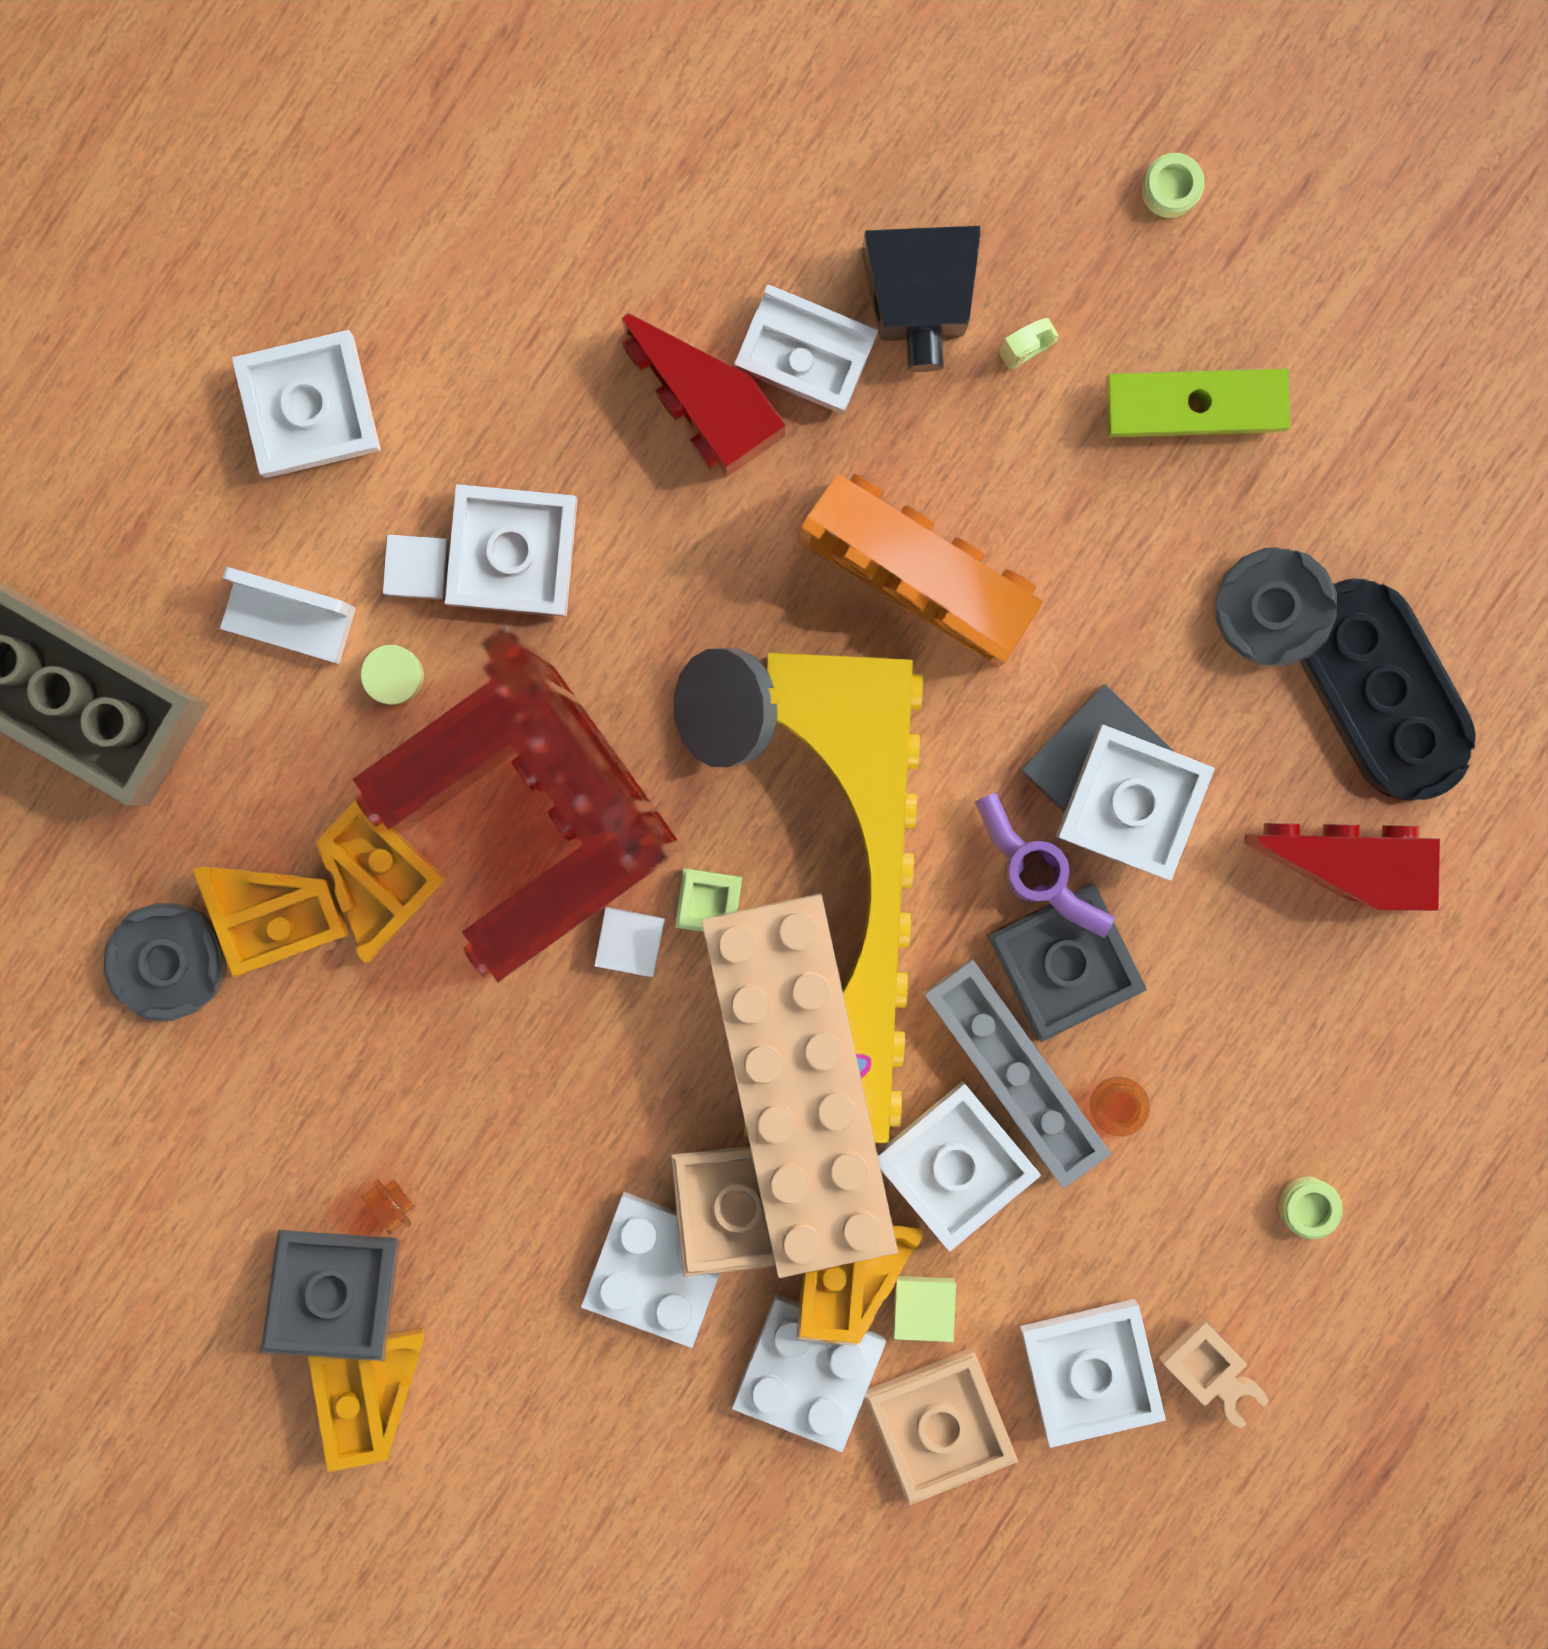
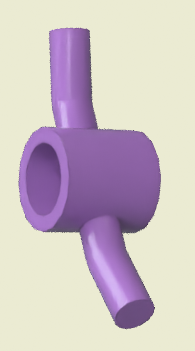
(1058, 893)

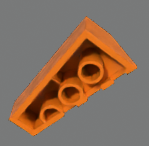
(919, 569)

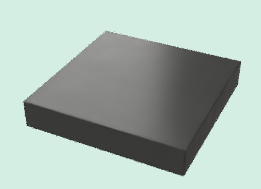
(1061, 758)
(1064, 969)
(330, 1296)

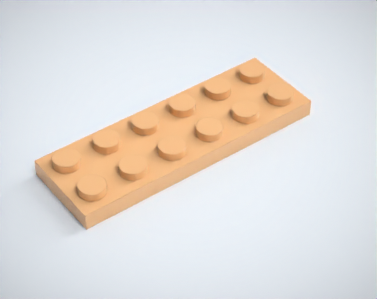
(799, 1085)

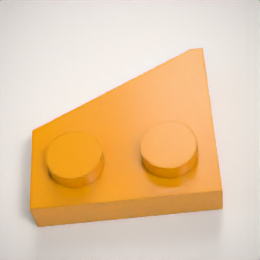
(376, 878)
(268, 914)
(843, 1299)
(363, 1401)

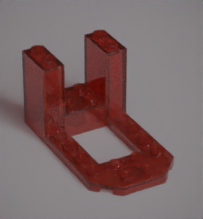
(559, 750)

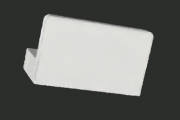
(287, 616)

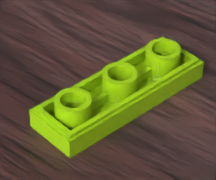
(1231, 400)

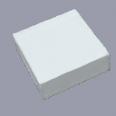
(416, 567)
(629, 942)

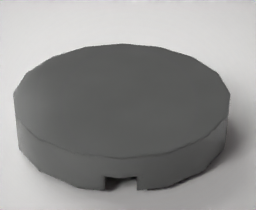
(1276, 607)
(724, 707)
(164, 961)

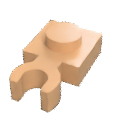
(1210, 1369)

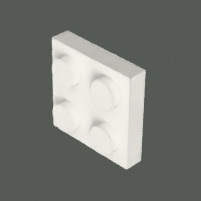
(306, 404)
(511, 550)
(1135, 802)
(956, 1166)
(642, 1275)
(1092, 1373)
(804, 1383)

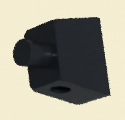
(922, 287)

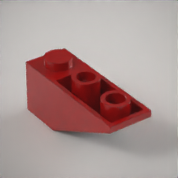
(716, 399)
(1369, 871)

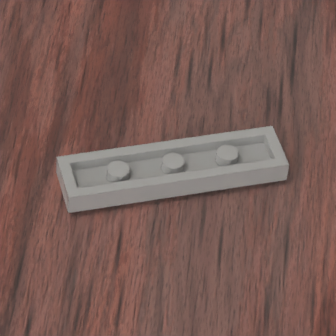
(1017, 1073)

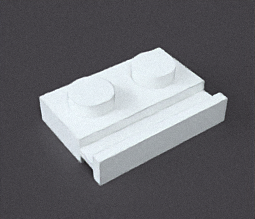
(805, 349)

